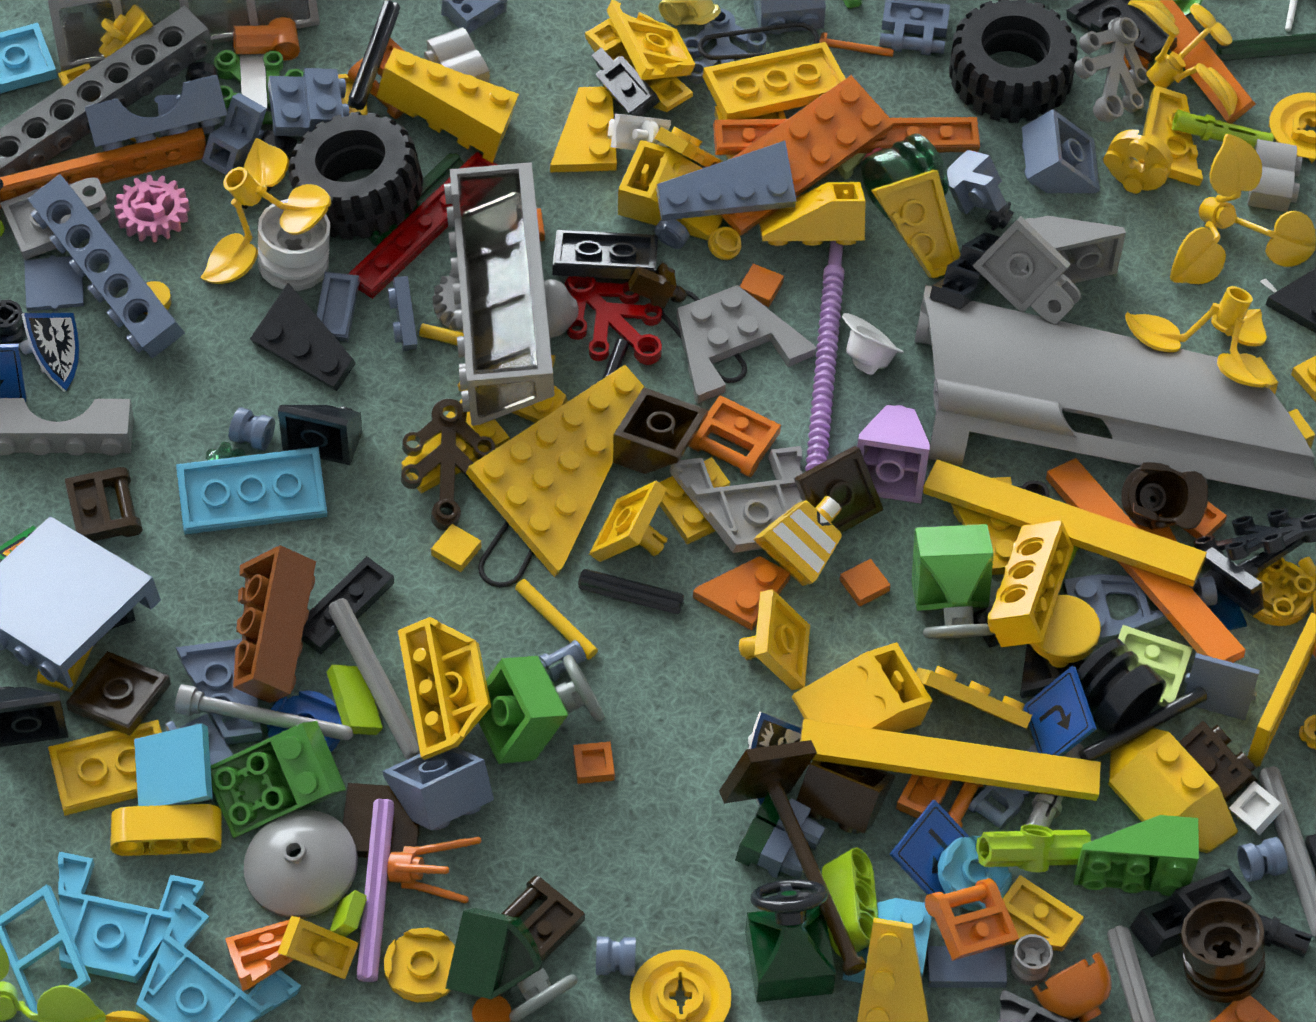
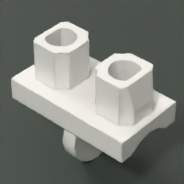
(628, 130)

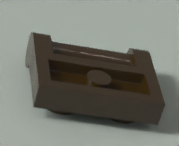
(91, 508)
(552, 920)

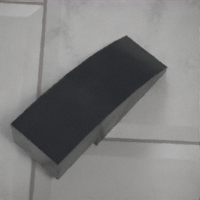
(1161, 924)

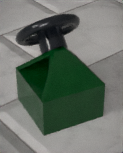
(789, 941)

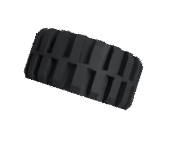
(1009, 90)
(355, 145)

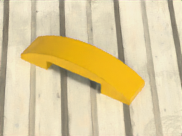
(669, 90)

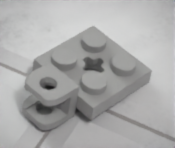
(27, 232)
(1044, 284)

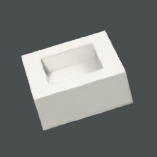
(1256, 808)

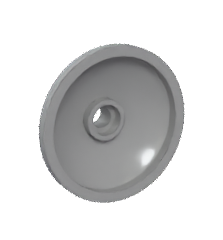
(305, 882)

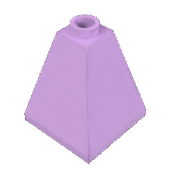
(896, 453)

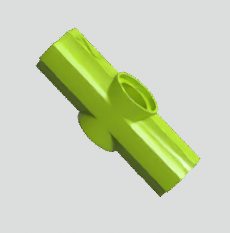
(1031, 848)

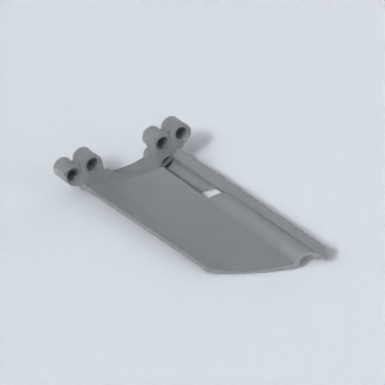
(1017, 373)

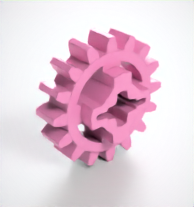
(152, 208)

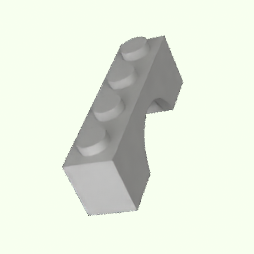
(101, 429)

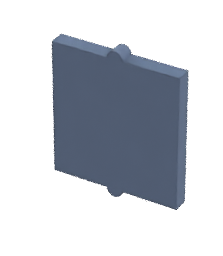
(52, 284)
(1226, 684)

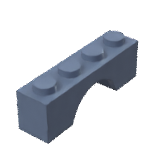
(199, 102)

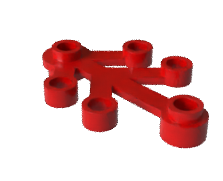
(613, 315)

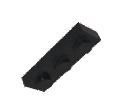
(361, 590)

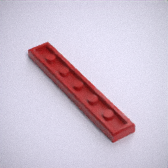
(408, 239)

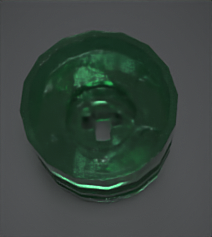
(901, 161)

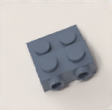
(306, 100)

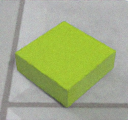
(348, 913)

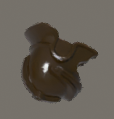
(1174, 495)

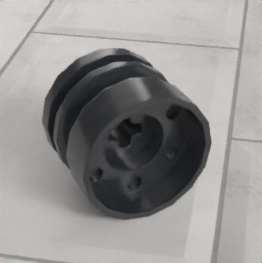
(1117, 687)

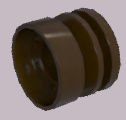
(1223, 950)

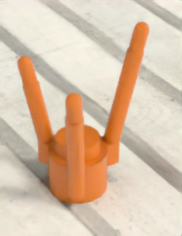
(407, 867)

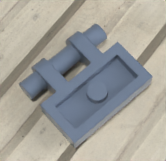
(917, 18)

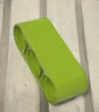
(854, 894)

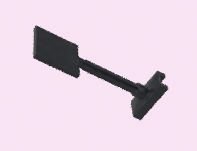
(1240, 580)

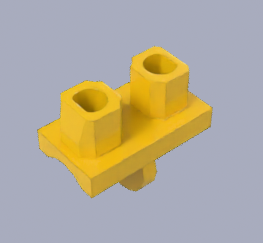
(123, 30)

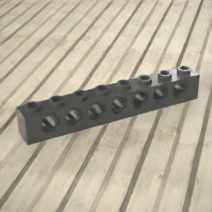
(124, 75)

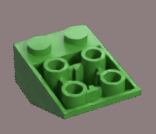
(275, 778)
(1145, 856)

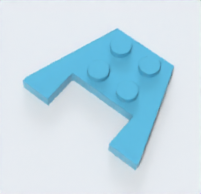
(113, 935)
(189, 990)

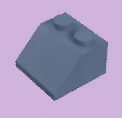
(788, 11)
(1059, 156)
(440, 787)

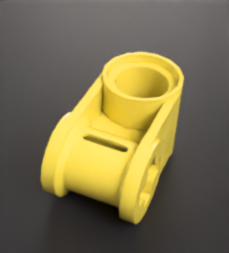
(688, 11)

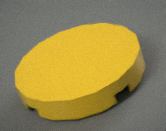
(425, 975)

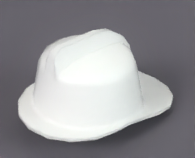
(868, 345)

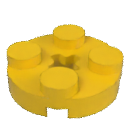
(1131, 173)

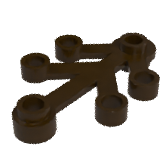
(445, 455)

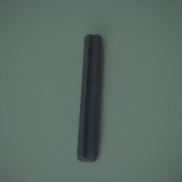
(373, 55)

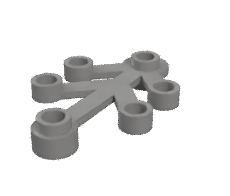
(1122, 34)

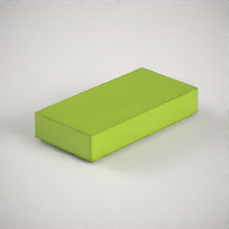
(354, 700)

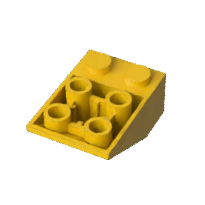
(638, 193)
(823, 214)
(868, 692)

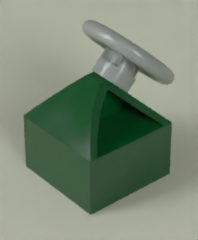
(495, 956)

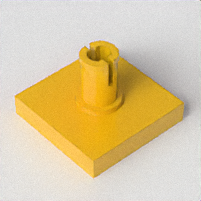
(630, 523)
(779, 640)

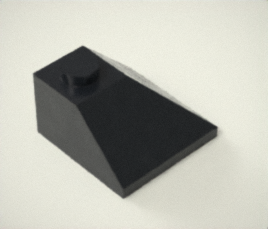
(322, 426)
(30, 716)

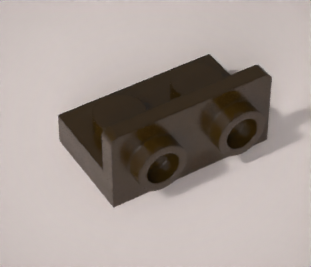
(1222, 765)

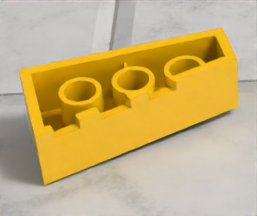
(448, 101)

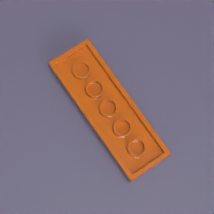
(820, 140)

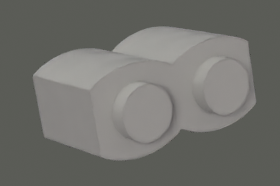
(458, 53)
(1277, 182)

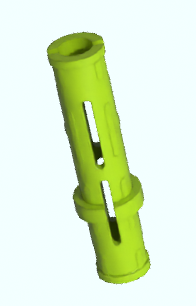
(1210, 128)

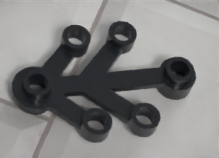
(1258, 536)

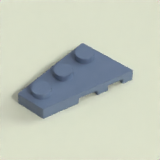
(212, 671)

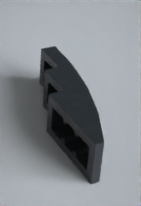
(961, 279)

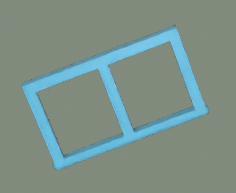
(64, 936)

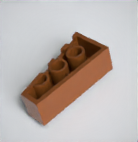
(272, 622)

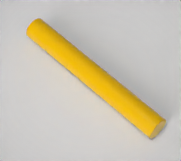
(554, 617)

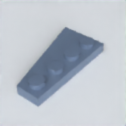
(733, 186)

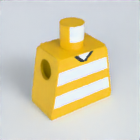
(803, 539)

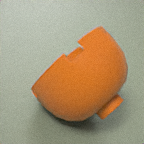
(1077, 990)

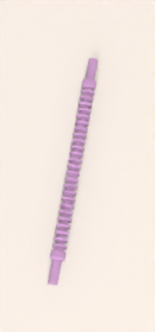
(826, 357)

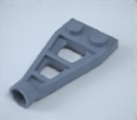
(1095, 588)

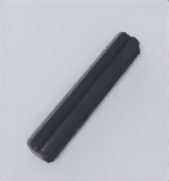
(631, 591)

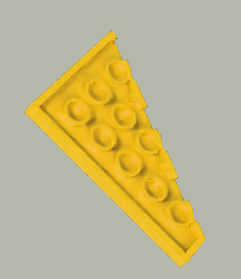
(556, 467)

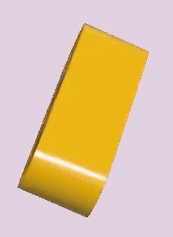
(166, 830)

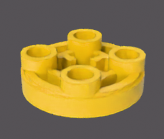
(1285, 594)
(1070, 632)

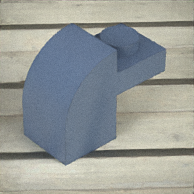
(232, 142)
(975, 182)

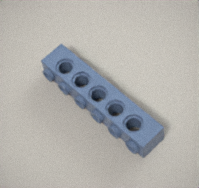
(60, 199)

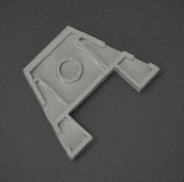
(727, 326)
(745, 509)

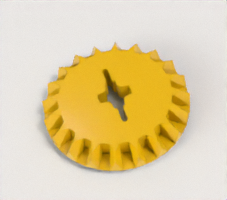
(1289, 123)
(700, 980)

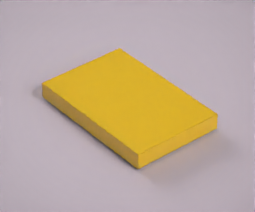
(98, 768)

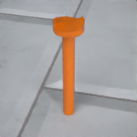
(856, 46)

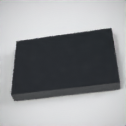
(603, 254)

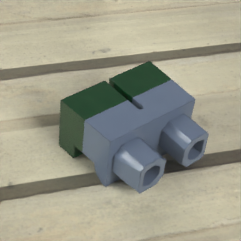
(769, 844)

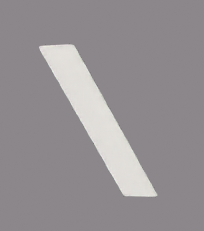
(253, 78)

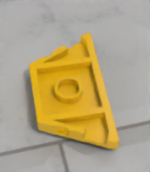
(651, 45)

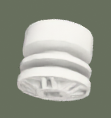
(289, 257)

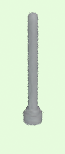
(192, 701)

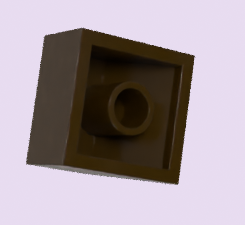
(655, 431)
(845, 794)

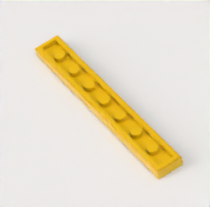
(1084, 528)
(953, 760)

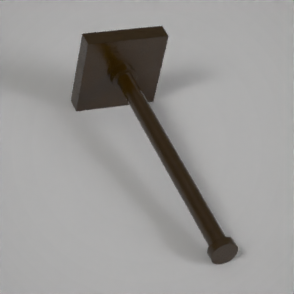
(777, 771)

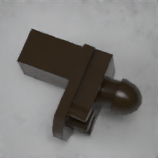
(657, 286)

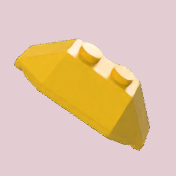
(443, 684)
(1162, 778)

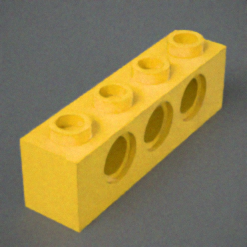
(1031, 584)

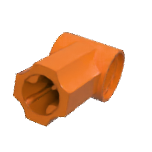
(276, 36)

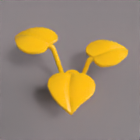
(1170, 66)
(1232, 171)
(248, 184)
(1228, 317)

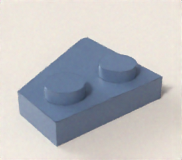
(400, 299)

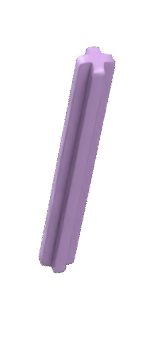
(375, 890)

